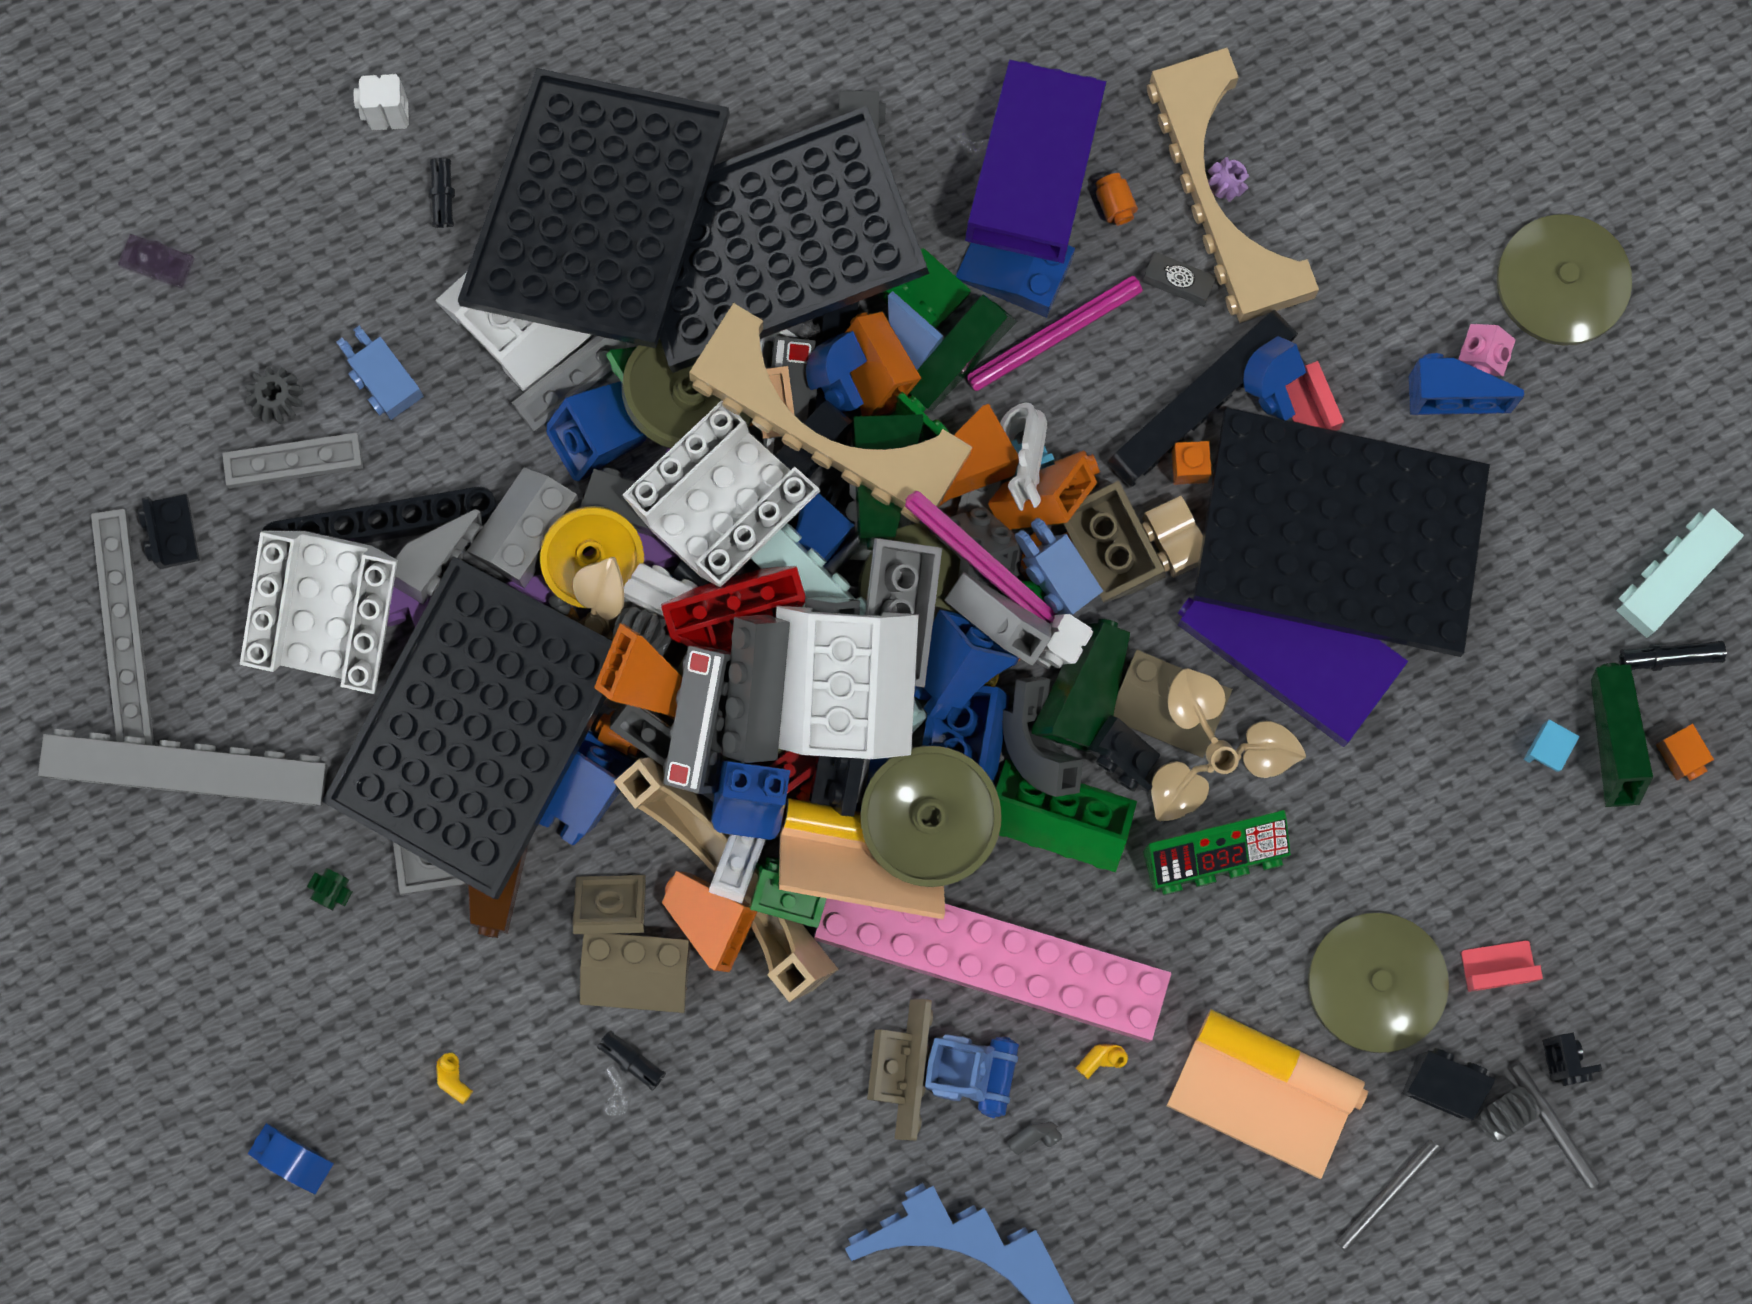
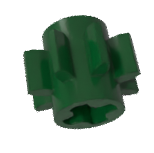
(329, 889)

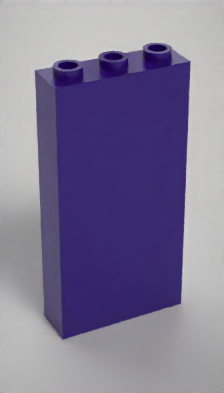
(1035, 161)
(1313, 670)

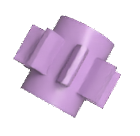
(1228, 179)

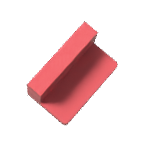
(1314, 400)
(1500, 966)

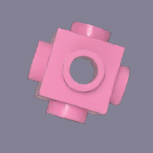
(1487, 348)

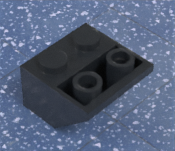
(1447, 1084)

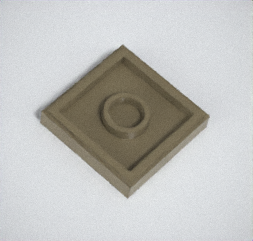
(609, 904)

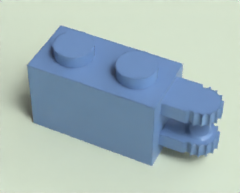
(381, 374)
(1057, 569)

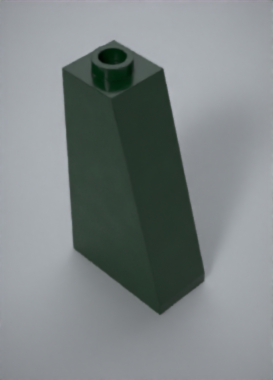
(961, 351)
(881, 433)
(1085, 690)
(1620, 736)

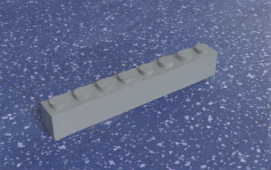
(183, 770)

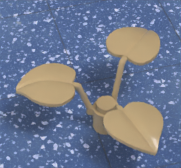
(602, 589)
(1192, 701)

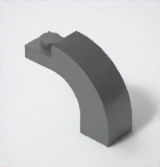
(1035, 757)

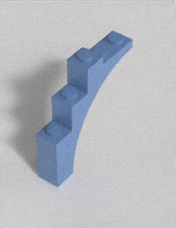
(928, 1224)

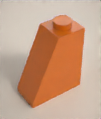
(887, 365)
(990, 458)
(1061, 492)
(638, 674)
(708, 920)

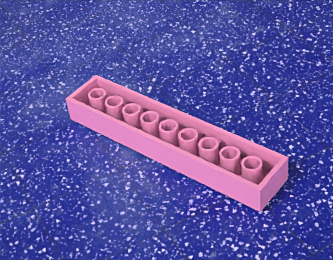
(1005, 963)

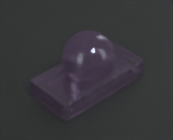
(156, 261)

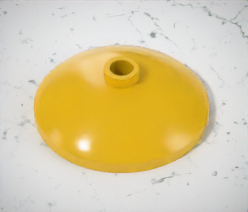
(587, 526)

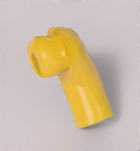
(1102, 1055)
(448, 1078)

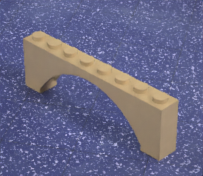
(1253, 275)
(736, 373)
(792, 954)

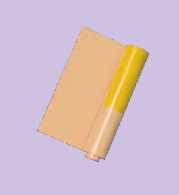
(830, 860)
(1266, 1093)

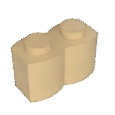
(1175, 536)

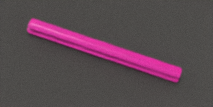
(1054, 333)
(977, 556)

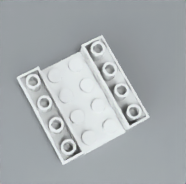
(522, 347)
(718, 496)
(319, 607)
(848, 684)

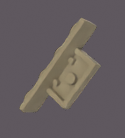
(900, 1068)

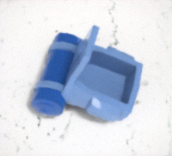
(973, 1071)

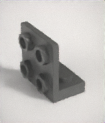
(992, 536)

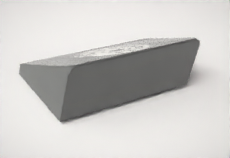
(1179, 279)

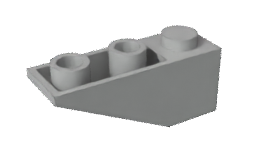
(428, 557)
(1000, 618)

